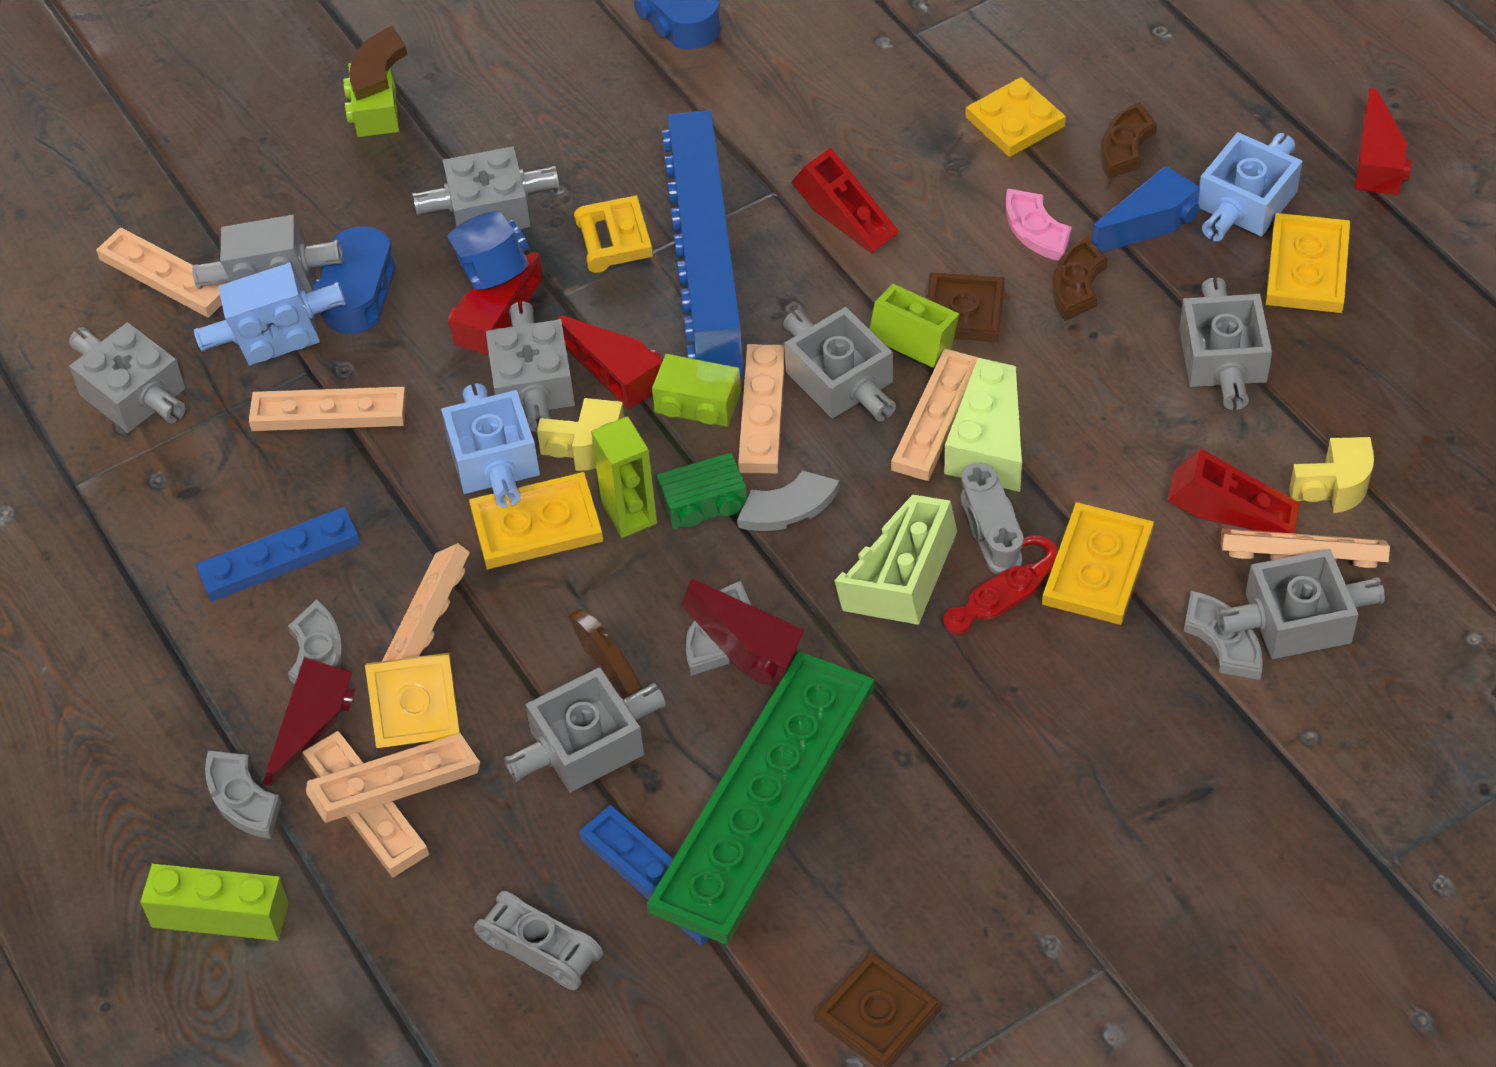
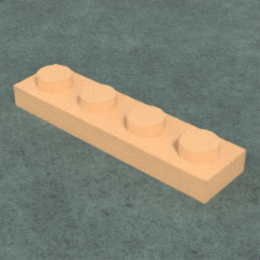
(158, 270)
(328, 408)
(762, 409)
(934, 416)
(1281, 545)
(428, 603)
(392, 777)
(382, 826)

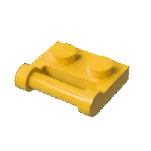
(625, 229)

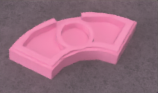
(1034, 225)

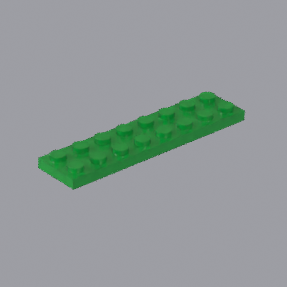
(761, 798)

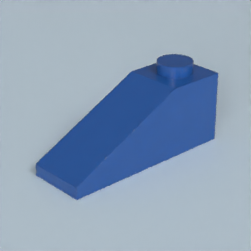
(1149, 212)

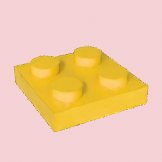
(1015, 117)
(412, 700)

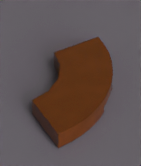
(373, 61)
(1123, 139)
(1075, 277)
(604, 652)

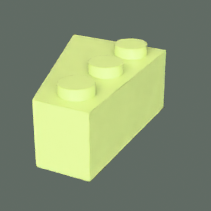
(988, 425)
(903, 565)

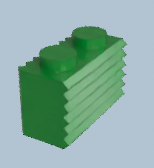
(701, 491)

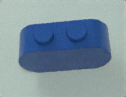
(683, 22)
(489, 249)
(362, 277)

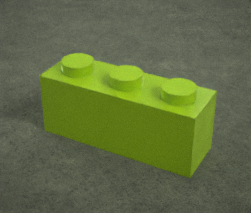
(624, 476)
(215, 902)

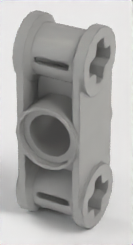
(991, 517)
(562, 953)

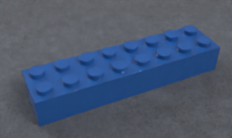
(702, 241)

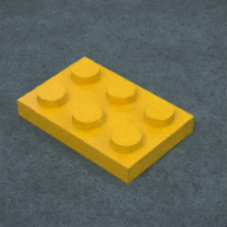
(1308, 263)
(545, 521)
(1098, 563)

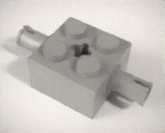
(486, 184)
(263, 246)
(1225, 341)
(533, 362)
(839, 363)
(127, 376)
(1301, 604)
(584, 730)

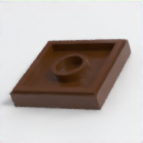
(975, 299)
(877, 1011)

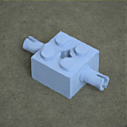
(1248, 184)
(269, 314)
(491, 443)

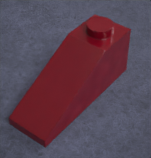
(747, 636)
(311, 712)

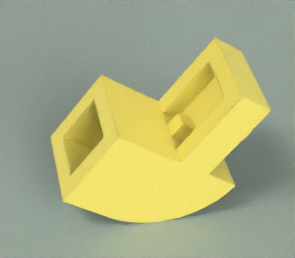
(574, 439)
(1341, 478)

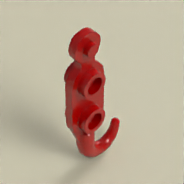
(1003, 590)

